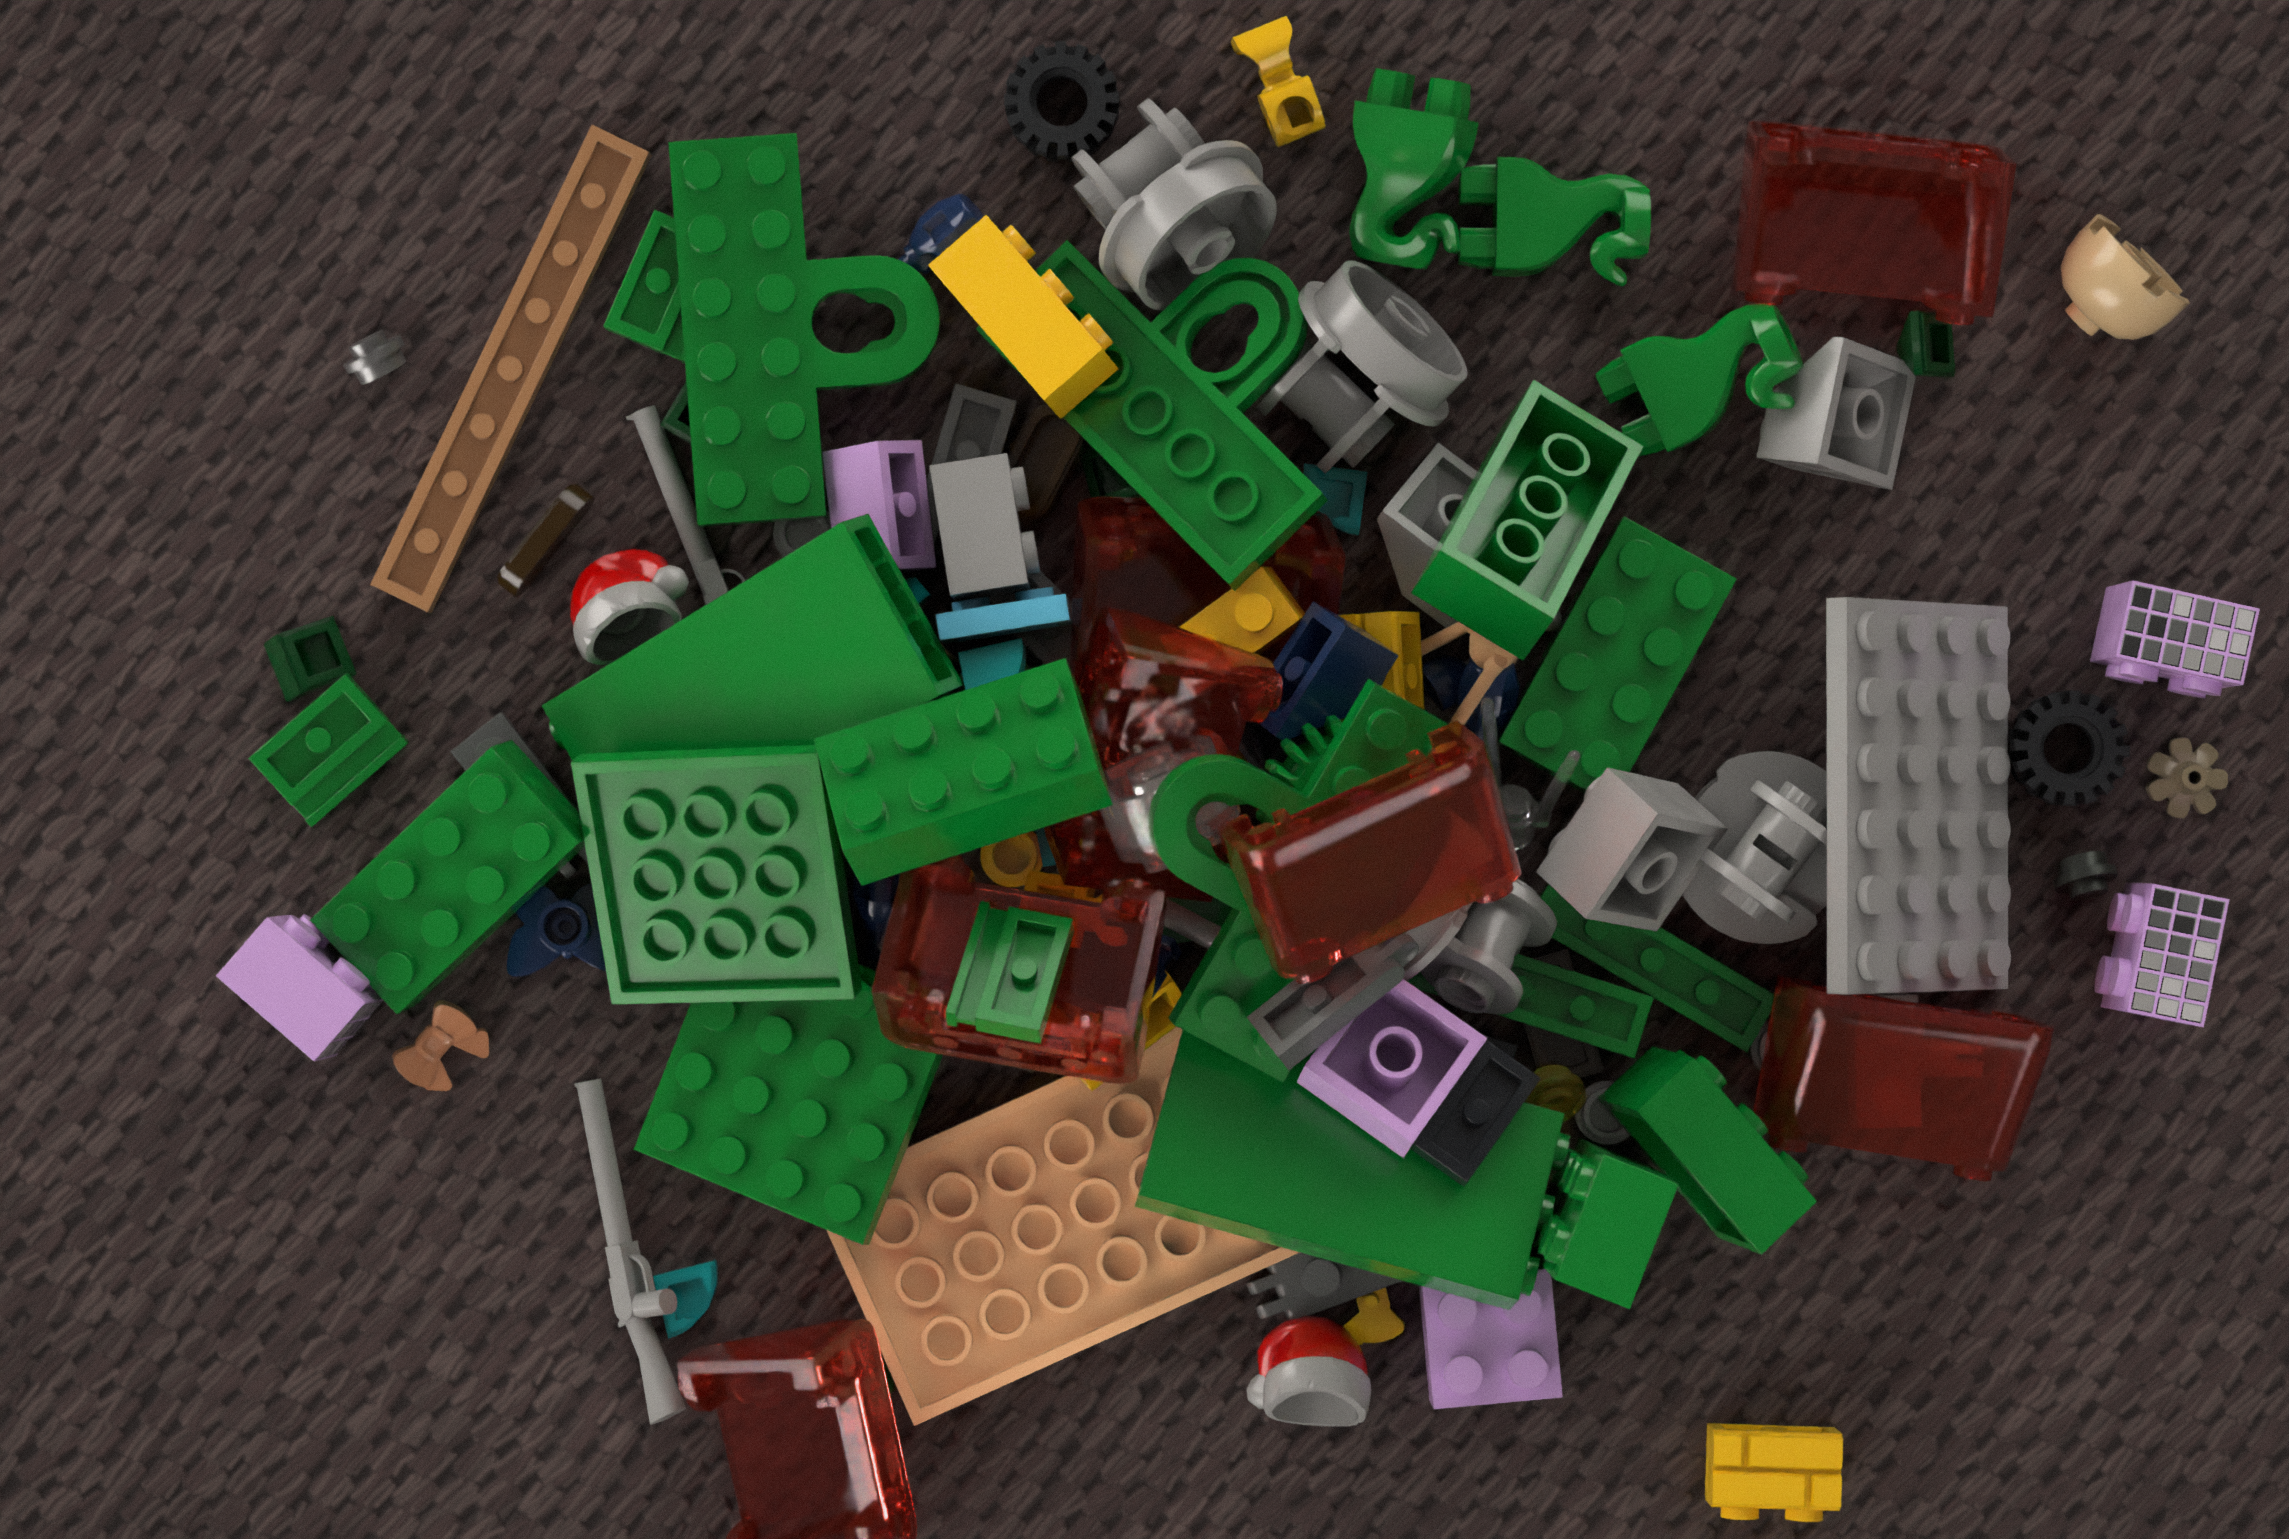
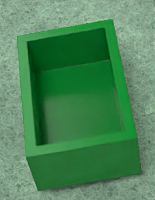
(1709, 1147)

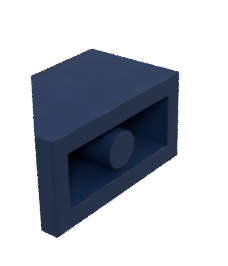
(1324, 671)

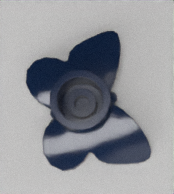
(555, 929)

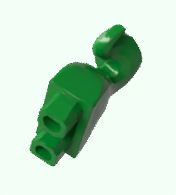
(1406, 163)
(1545, 216)
(1693, 379)

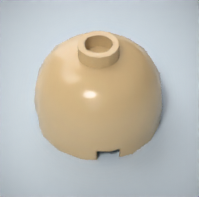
(2117, 285)

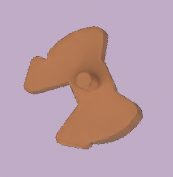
(449, 1027)

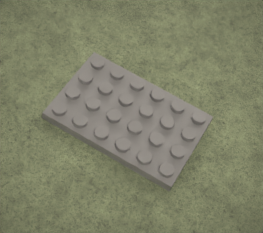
(1917, 796)

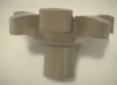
(2174, 780)

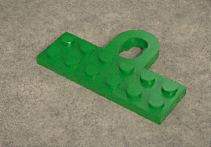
(751, 333)
(1183, 429)
(1236, 969)

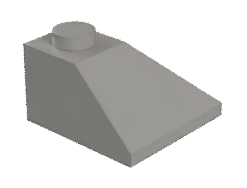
(1844, 415)
(1420, 515)

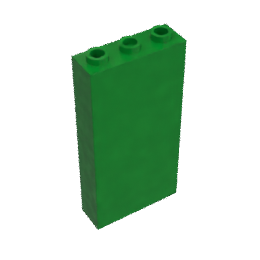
(771, 662)
(1303, 1177)

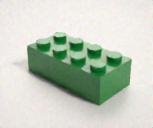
(1527, 520)
(1616, 655)
(962, 772)
(453, 876)
(1603, 1222)

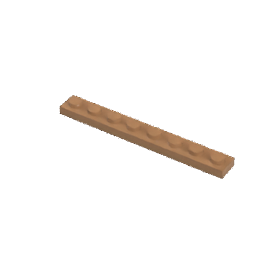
(511, 369)

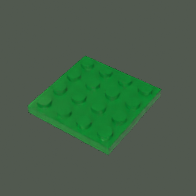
(717, 875)
(792, 1106)

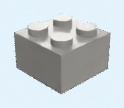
(981, 526)
(1630, 849)

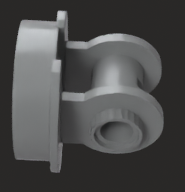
(1174, 206)
(1388, 341)
(1772, 860)
(1477, 963)

